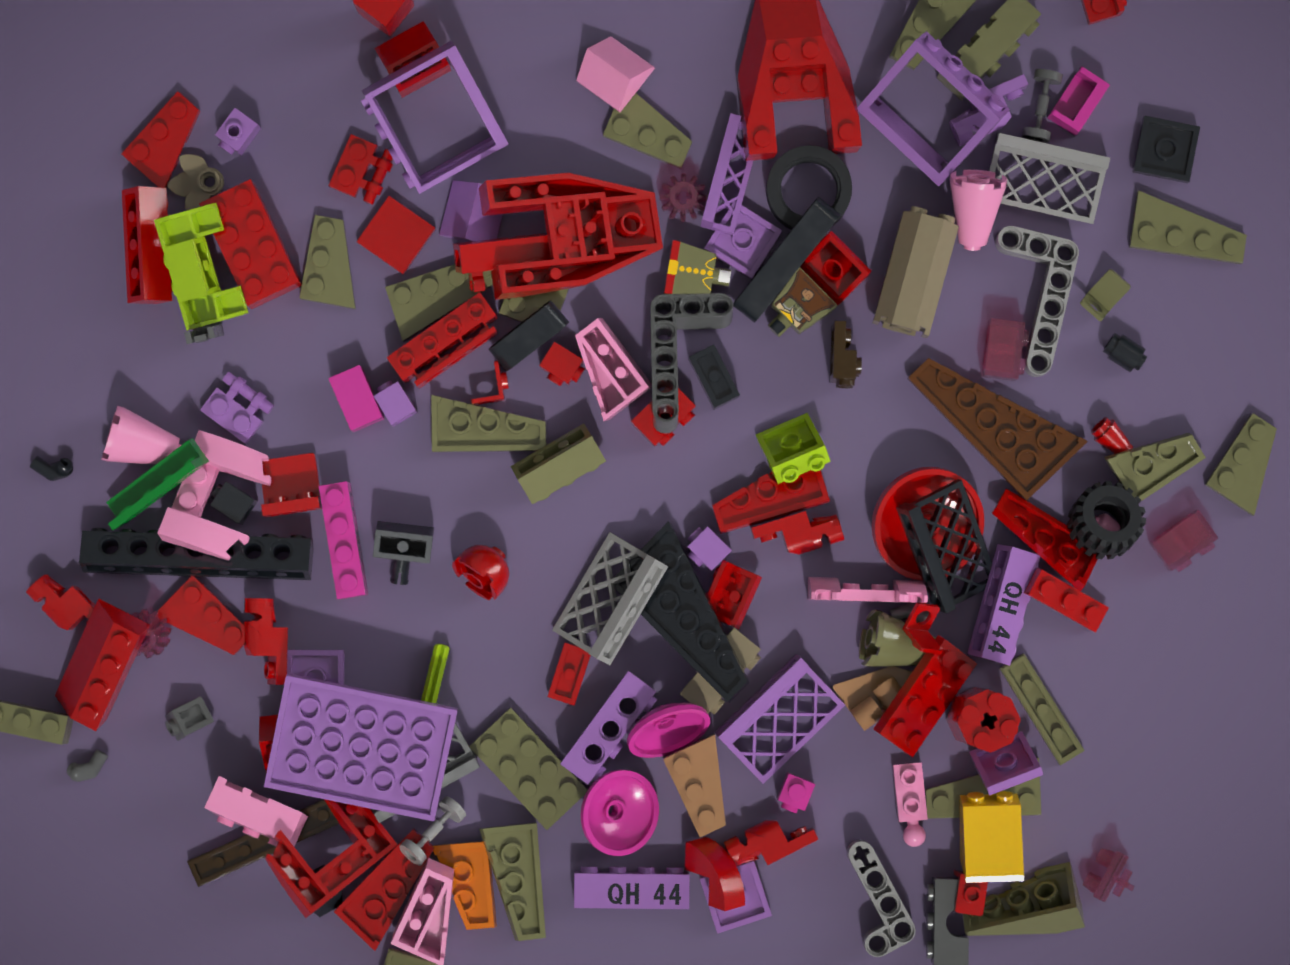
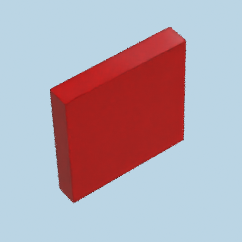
(396, 235)

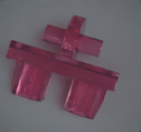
(1102, 886)

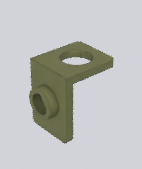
(1105, 294)

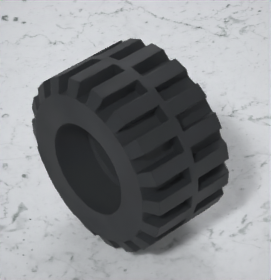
(1121, 506)

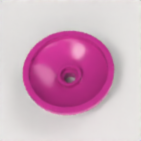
(668, 729)
(632, 817)

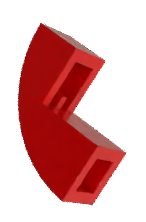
(713, 861)

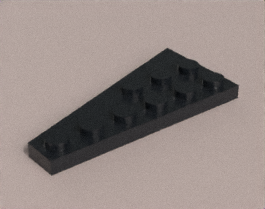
(686, 617)

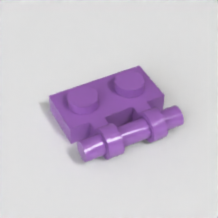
(233, 416)

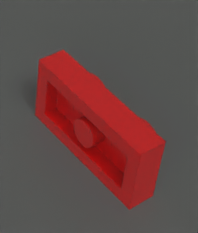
(569, 674)

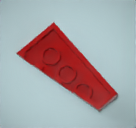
(769, 500)
(380, 895)

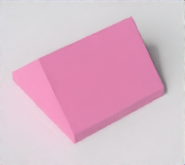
(613, 72)

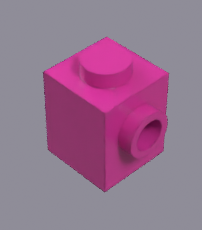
(795, 792)

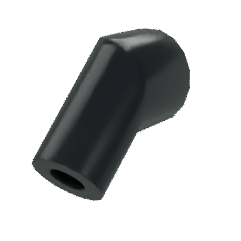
(53, 471)

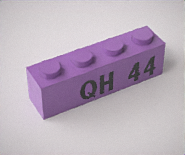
(1003, 605)
(631, 889)

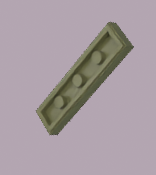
(1041, 709)

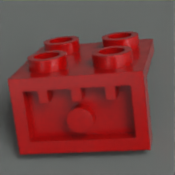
(293, 485)

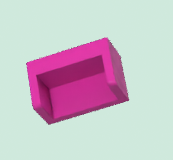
(1078, 101)
(356, 398)

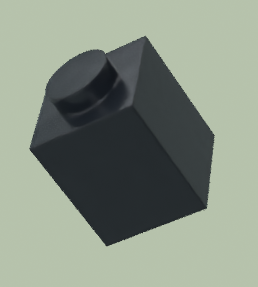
(232, 502)

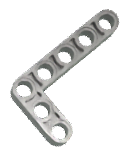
(1048, 291)

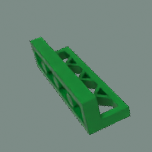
(156, 483)

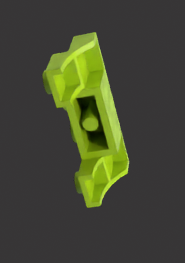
(193, 270)

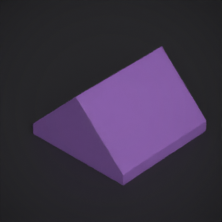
(464, 215)

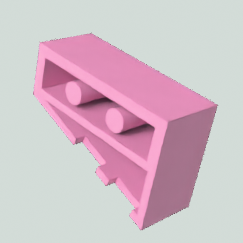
(611, 368)

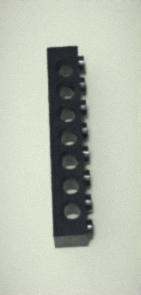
(181, 563)

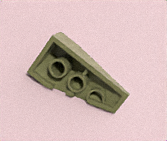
(1037, 906)

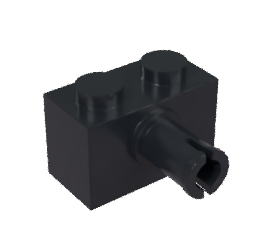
(402, 544)

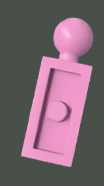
(910, 801)

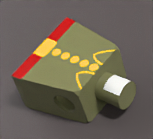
(693, 270)

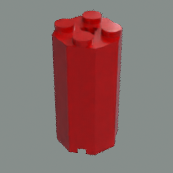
(999, 724)

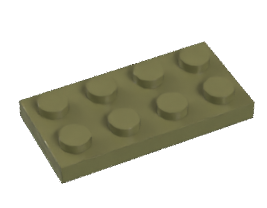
(528, 768)

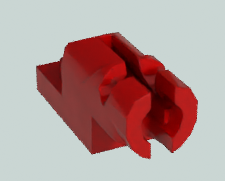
(799, 533)
(63, 608)
(266, 640)
(769, 841)

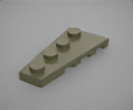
(932, 16)
(1176, 231)
(517, 871)

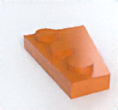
(471, 882)

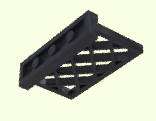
(925, 551)

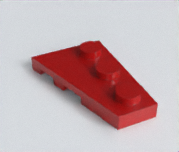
(162, 140)
(203, 616)

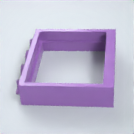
(904, 136)
(456, 164)

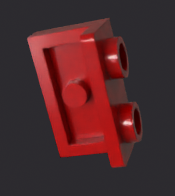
(732, 592)

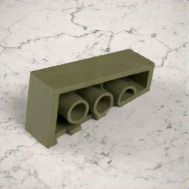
(996, 40)

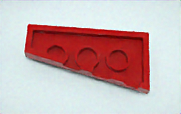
(1046, 537)

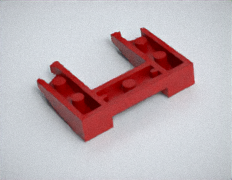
(312, 889)

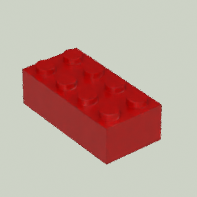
(253, 245)

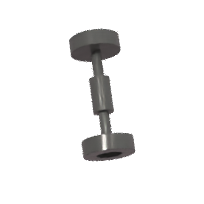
(1047, 77)

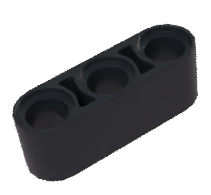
(528, 335)

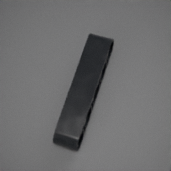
(786, 259)

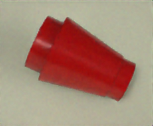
(1110, 436)

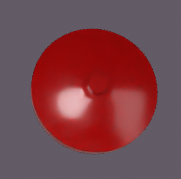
(888, 530)

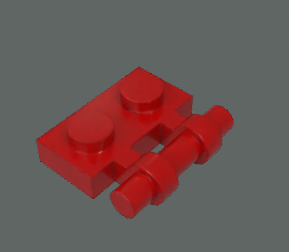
(354, 165)

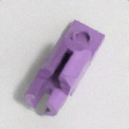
(975, 119)

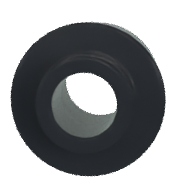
(1125, 352)

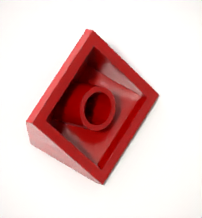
(384, 14)
(835, 268)

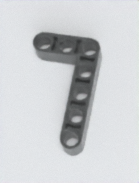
(667, 350)

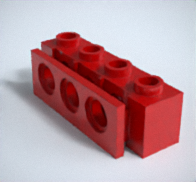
(441, 338)

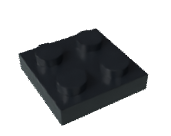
(1166, 149)

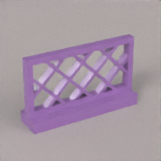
(759, 704)

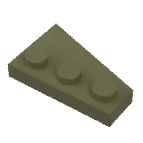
(648, 132)

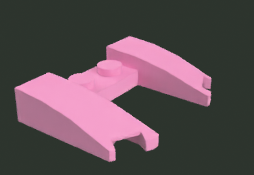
(183, 521)
(903, 591)

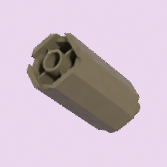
(916, 272)

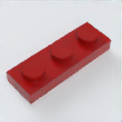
(1066, 600)

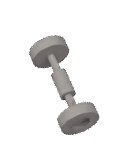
(413, 851)

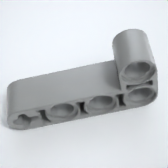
(876, 894)

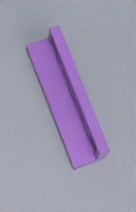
(719, 180)

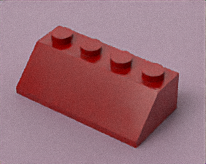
(100, 664)

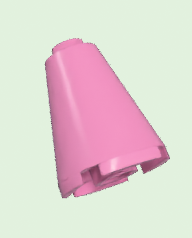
(976, 204)
(137, 440)

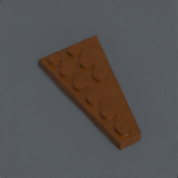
(1008, 436)

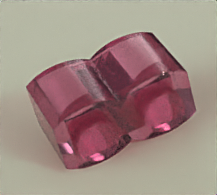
(1183, 541)

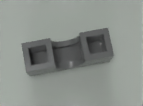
(944, 947)

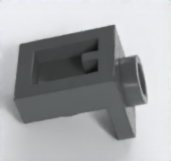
(188, 718)

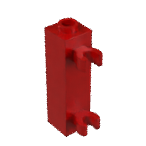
(487, 254)

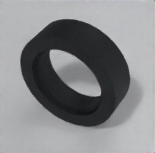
(801, 155)

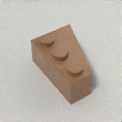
(699, 783)

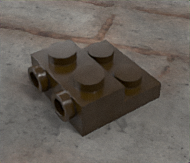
(843, 363)

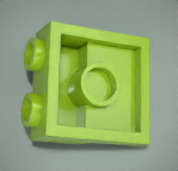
(793, 448)

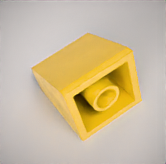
(991, 837)

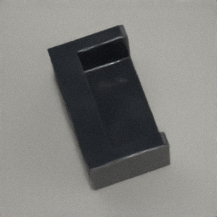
(713, 377)

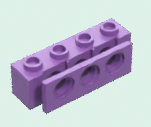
(629, 687)

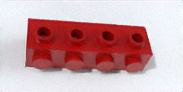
(146, 274)

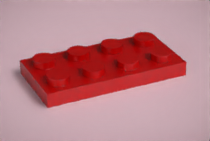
(925, 697)

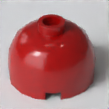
(484, 569)

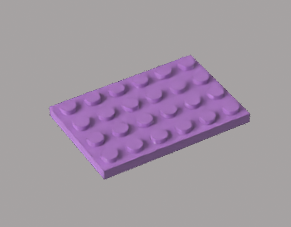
(360, 747)

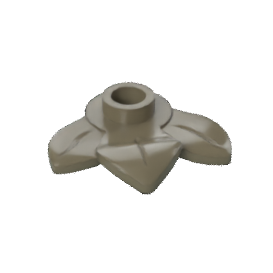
(192, 181)

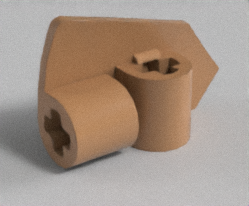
(871, 693)

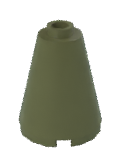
(887, 642)

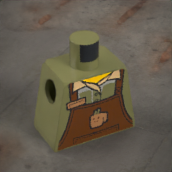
(800, 305)

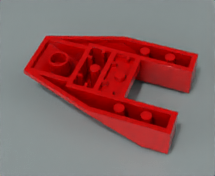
(788, 59)
(589, 229)

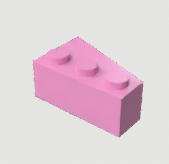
(254, 812)
(426, 915)

